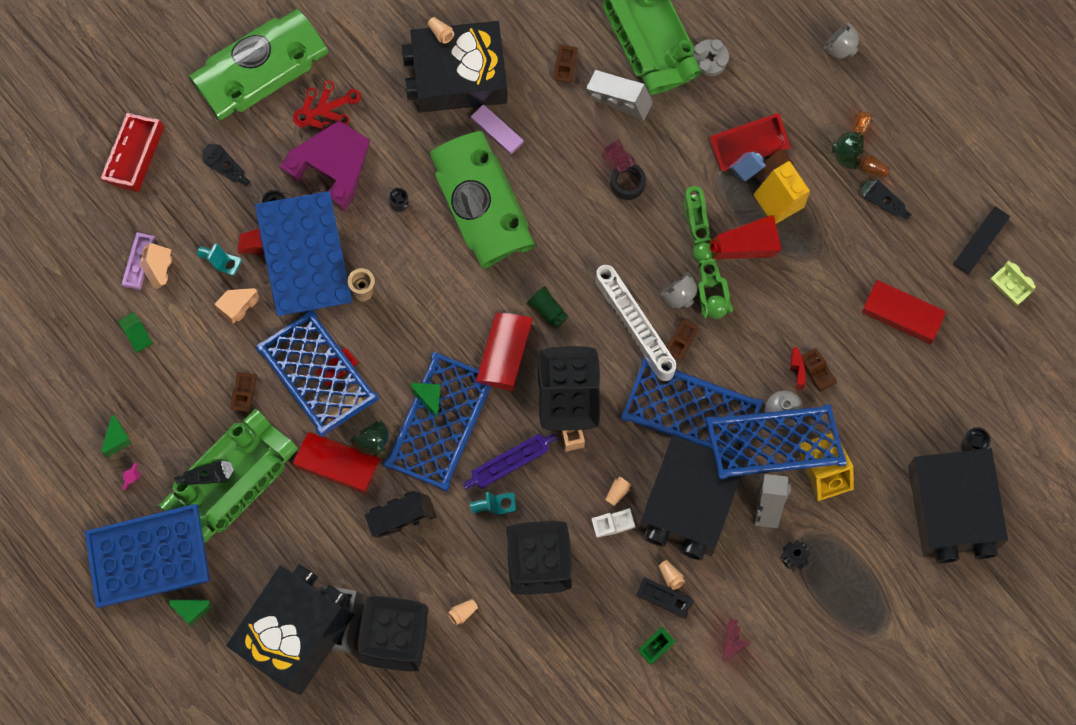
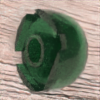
(848, 149)
(371, 439)

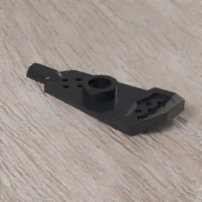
(220, 159)
(880, 193)
(216, 473)

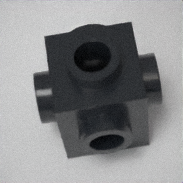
(790, 560)

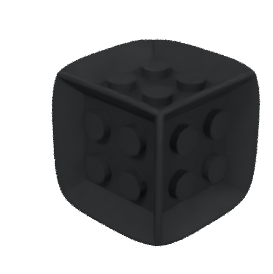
(569, 388)
(539, 557)
(392, 633)

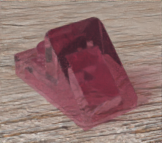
(617, 157)
(733, 646)

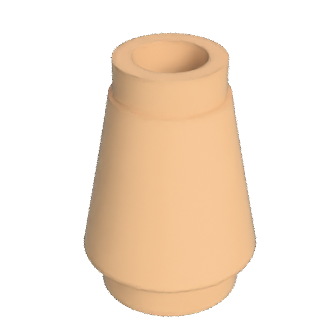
(441, 30)
(618, 490)
(671, 575)
(461, 612)

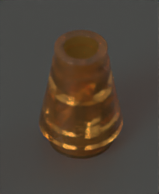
(862, 122)
(874, 166)

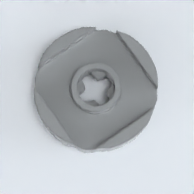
(715, 48)

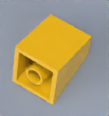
(782, 193)
(828, 480)

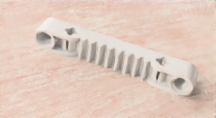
(636, 322)

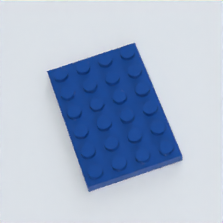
(303, 253)
(147, 556)

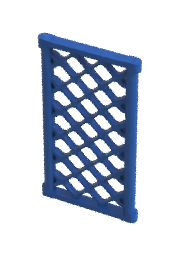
(311, 316)
(626, 416)
(772, 465)
(444, 485)

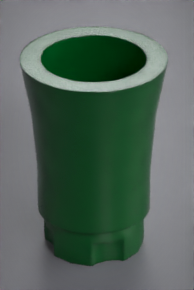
(547, 307)

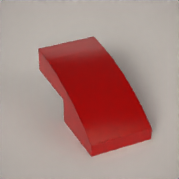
(797, 364)
(330, 373)

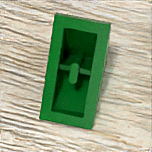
(135, 332)
(428, 395)
(115, 438)
(191, 610)
(657, 645)

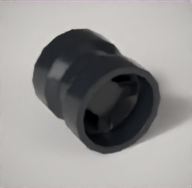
(396, 196)

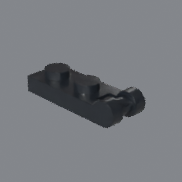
(664, 597)

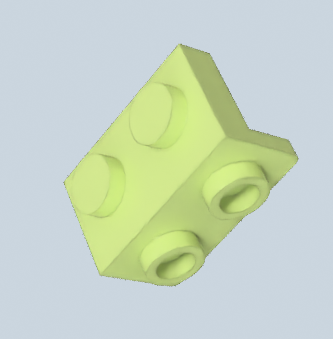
(1013, 283)

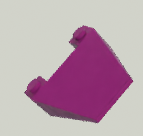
(334, 153)

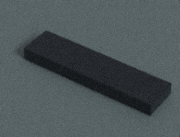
(981, 240)

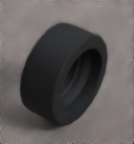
(628, 195)

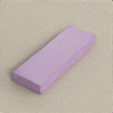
(497, 129)
(134, 273)

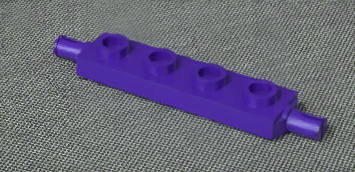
(510, 461)

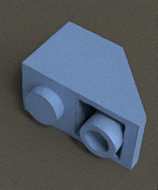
(747, 166)

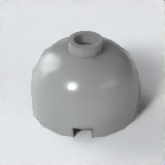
(843, 42)
(680, 292)
(783, 401)

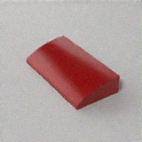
(760, 136)
(132, 152)
(903, 312)
(504, 351)
(336, 462)

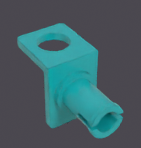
(219, 259)
(493, 504)

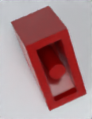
(250, 243)

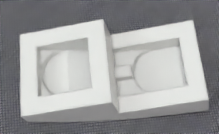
(613, 523)

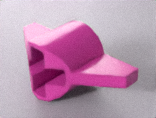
(131, 475)

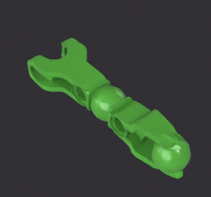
(696, 217)

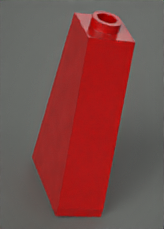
(751, 240)

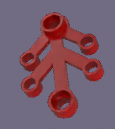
(322, 108)

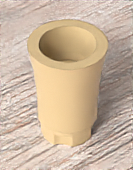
(361, 283)
(349, 400)

